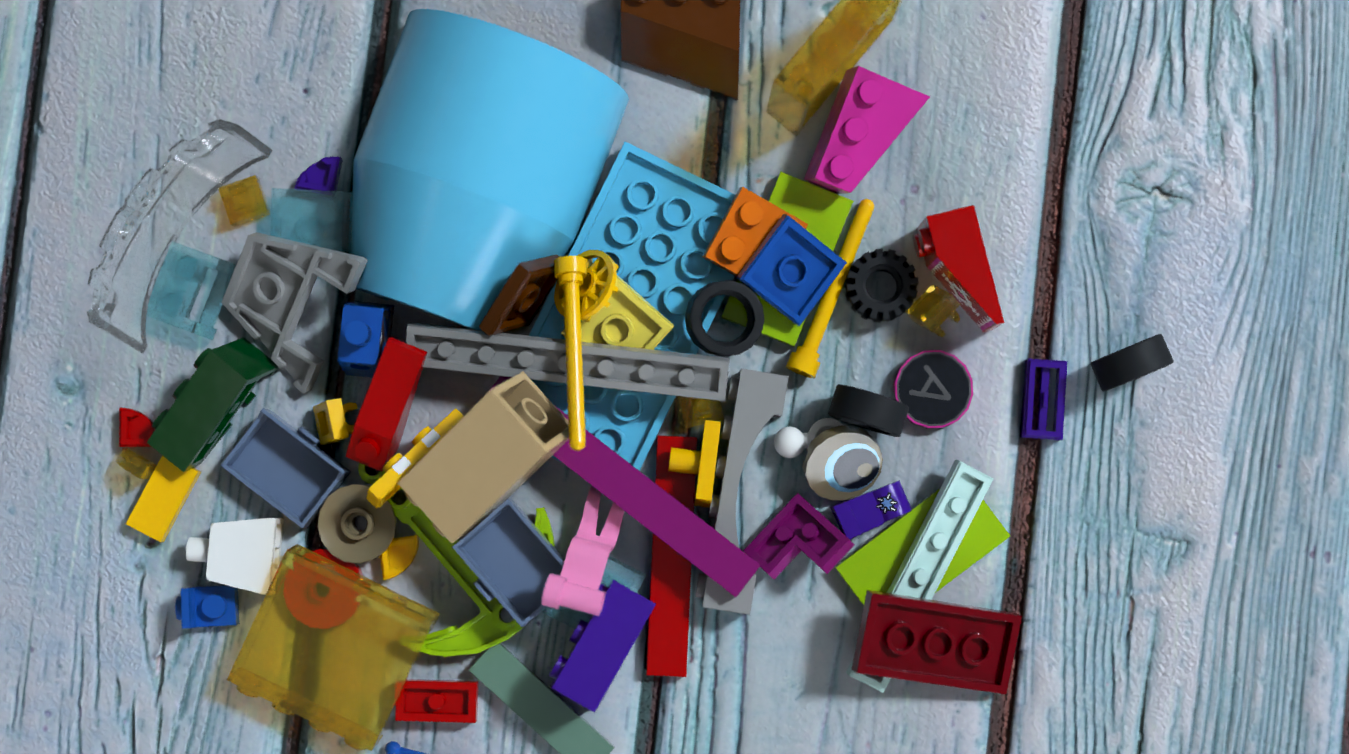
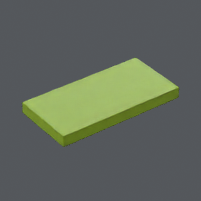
(825, 218)
(879, 559)

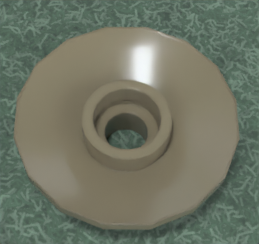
(339, 530)

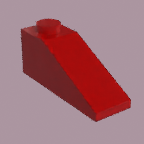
(386, 405)

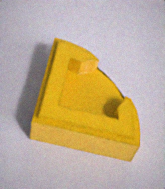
(399, 556)

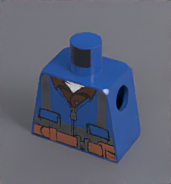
(363, 336)

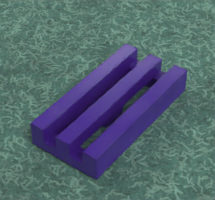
(1028, 399)

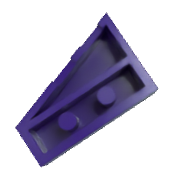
(601, 646)

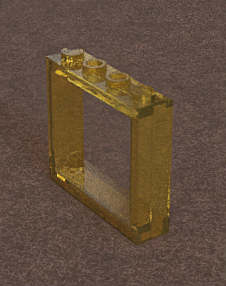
(824, 59)

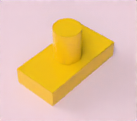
(699, 463)

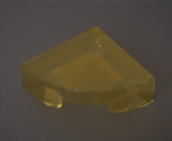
(135, 463)

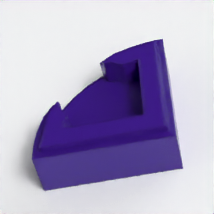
(321, 175)

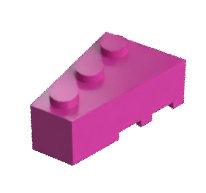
(860, 128)

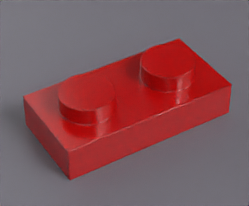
(438, 701)

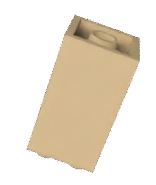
(486, 457)

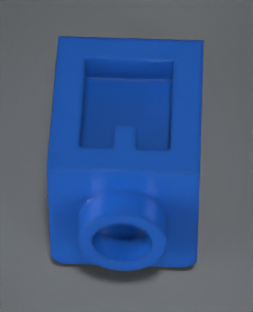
(208, 606)

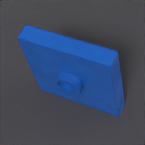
(791, 270)

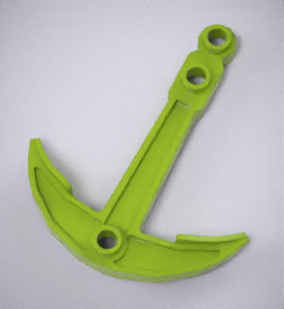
(487, 627)

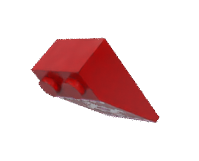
(958, 259)

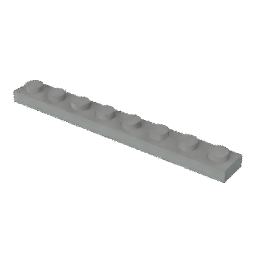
(546, 361)

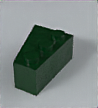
(209, 402)

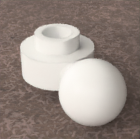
(791, 441)

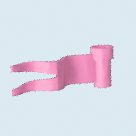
(585, 561)

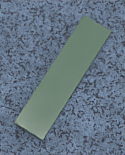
(537, 703)

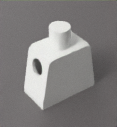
(240, 553)

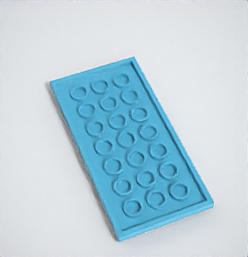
(656, 230)

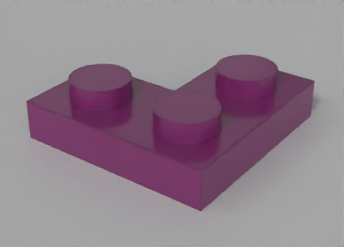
(795, 530)

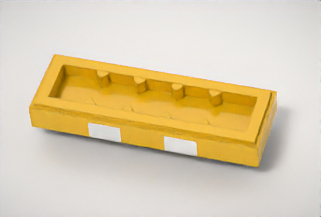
(400, 465)

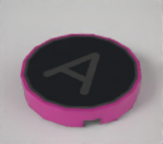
(934, 388)

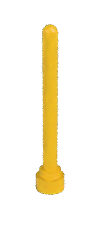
(570, 273)
(805, 358)

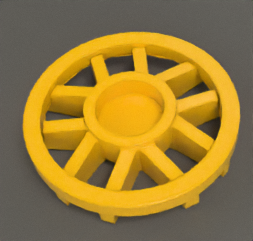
(597, 274)

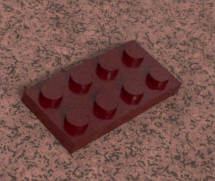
(936, 642)

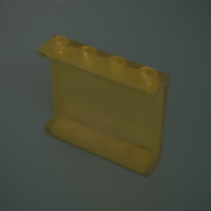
(331, 647)

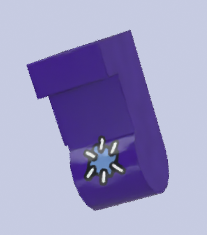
(871, 509)

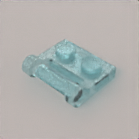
(179, 287)

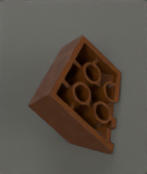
(684, 40)

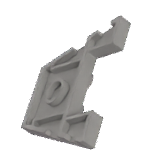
(273, 288)

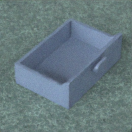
(285, 467)
(511, 561)

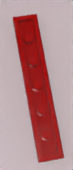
(670, 574)

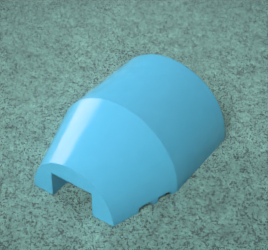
(475, 162)

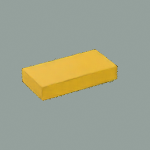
(162, 499)

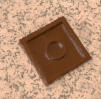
(521, 296)

